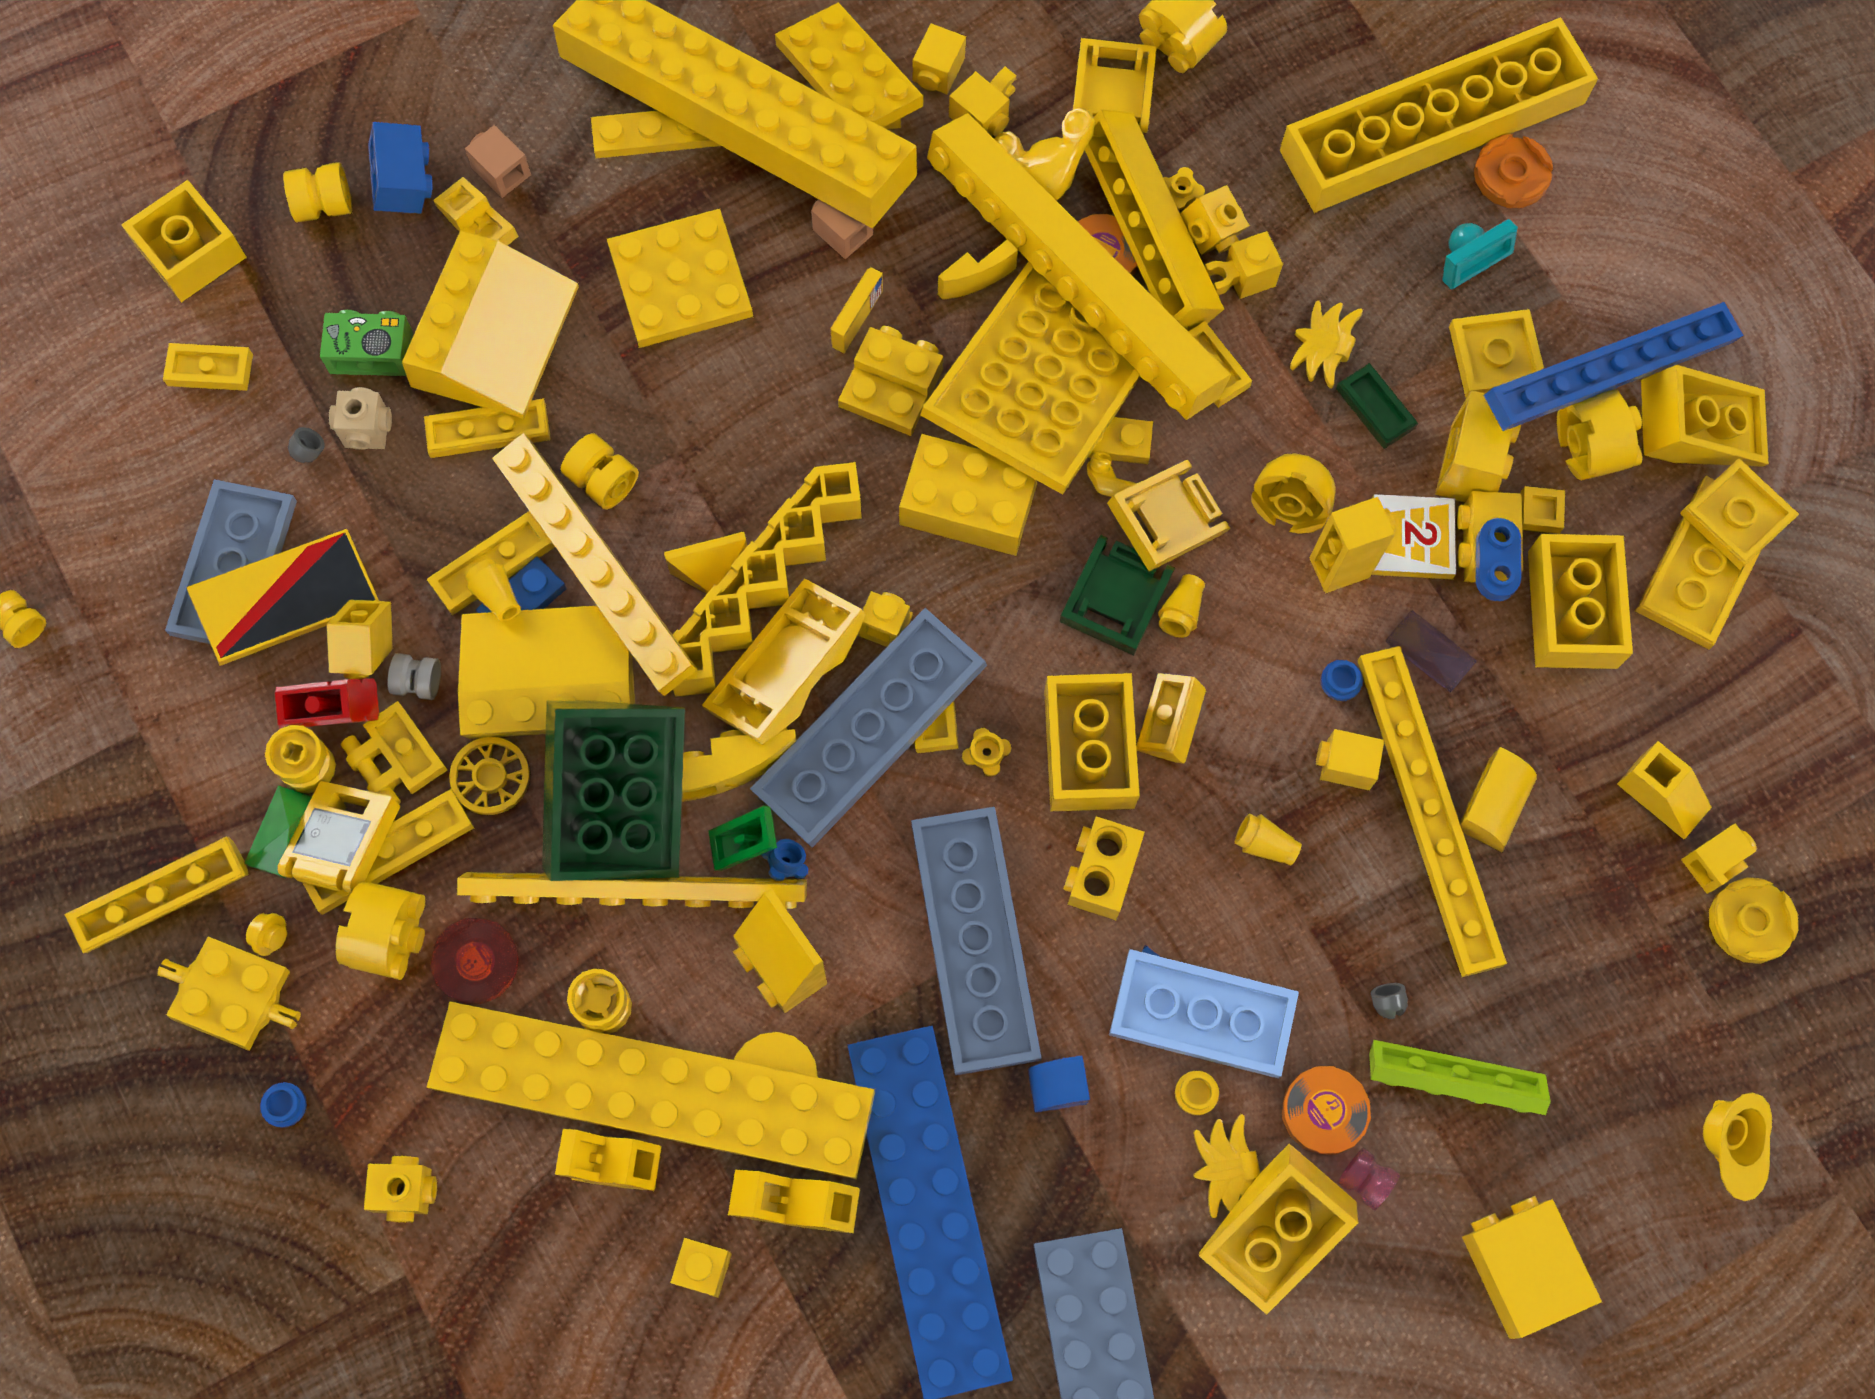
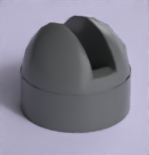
(305, 445)
(1390, 1000)

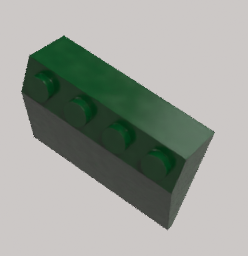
(612, 790)

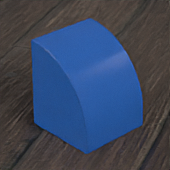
(1059, 1084)

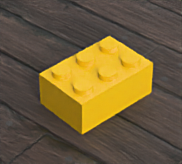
(966, 496)
(1579, 601)
(1091, 742)

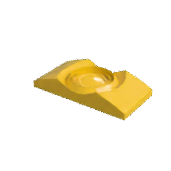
(785, 662)

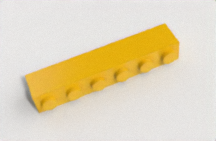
(1151, 220)

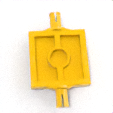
(228, 993)

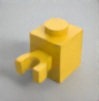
(984, 100)
(1249, 267)

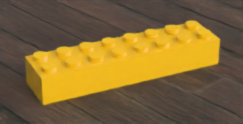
(1437, 114)

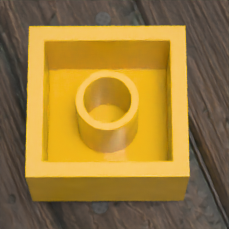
(184, 240)
(1475, 451)

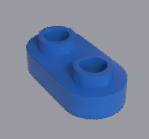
(1498, 556)

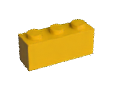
(1352, 544)

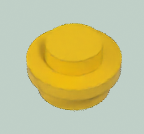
(266, 933)
(1196, 1093)

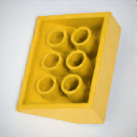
(489, 326)
(533, 659)

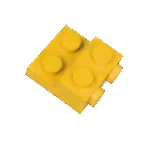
(891, 379)

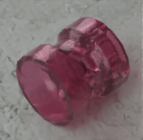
(1378, 1183)

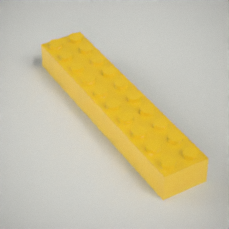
(740, 104)

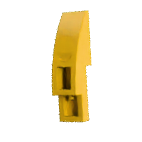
(733, 763)

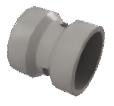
(414, 676)

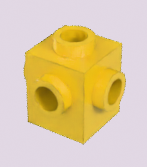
(1214, 221)
(385, 1186)

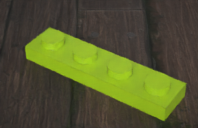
(1459, 1077)

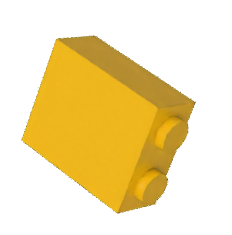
(1530, 1267)

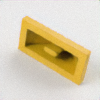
(706, 562)

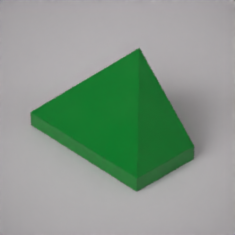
(277, 829)
(742, 838)

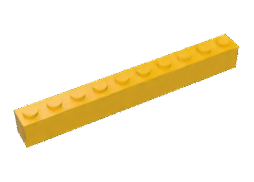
(1078, 266)

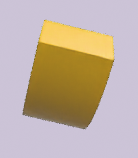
(794, 1201)

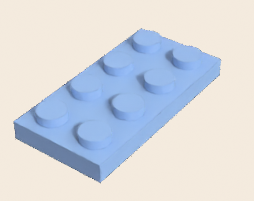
(1204, 1013)

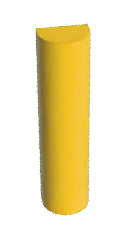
(156, 894)

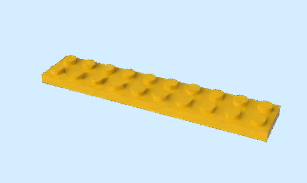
(652, 1089)

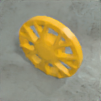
(489, 775)

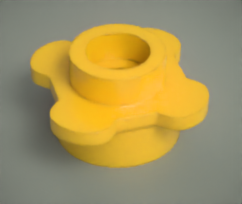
(1192, 190)
(986, 740)

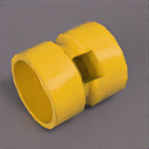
(311, 193)
(593, 466)
(299, 758)
(599, 1001)

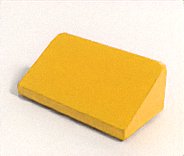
(1171, 717)

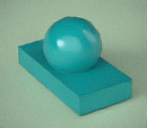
(1476, 250)

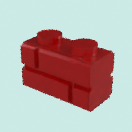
(327, 703)

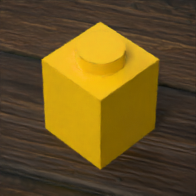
(938, 59)
(1350, 759)
(701, 1267)

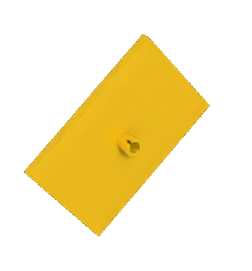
(1034, 384)

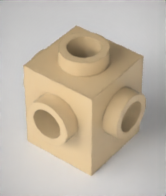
(360, 419)

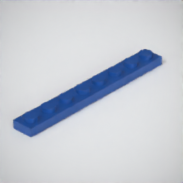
(1612, 366)

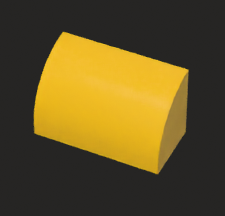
(1498, 799)

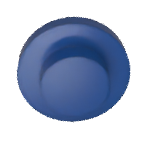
(1341, 680)
(283, 1105)

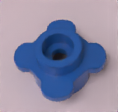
(786, 860)

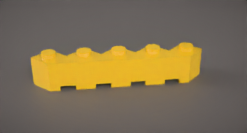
(759, 572)

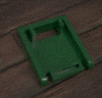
(1118, 590)

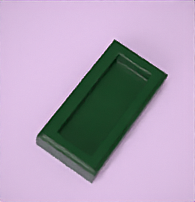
(1376, 405)

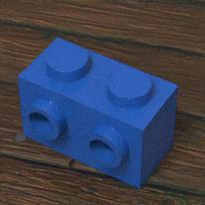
(398, 167)

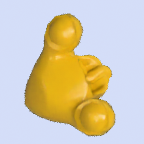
(1054, 159)

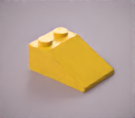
(1703, 419)
(778, 954)
(1280, 1229)

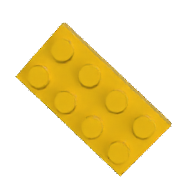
(848, 66)

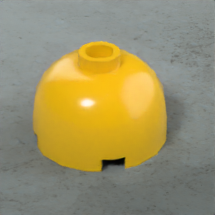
(1296, 492)

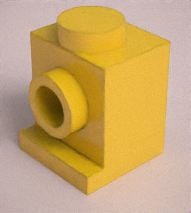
(884, 618)
(1720, 858)

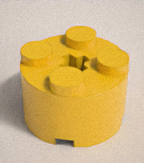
(1181, 30)
(1600, 435)
(380, 930)

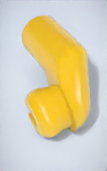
(1103, 476)

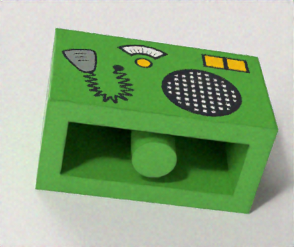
(365, 343)

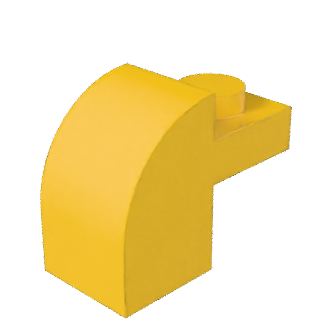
(608, 1160)

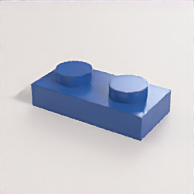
(533, 587)

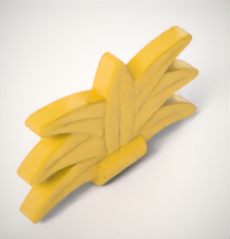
(1326, 342)
(1228, 1165)

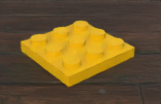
(680, 278)

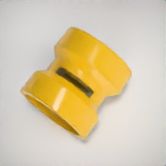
(18, 622)

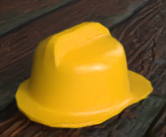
(1740, 1141)

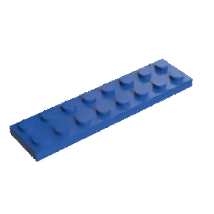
(930, 1215)

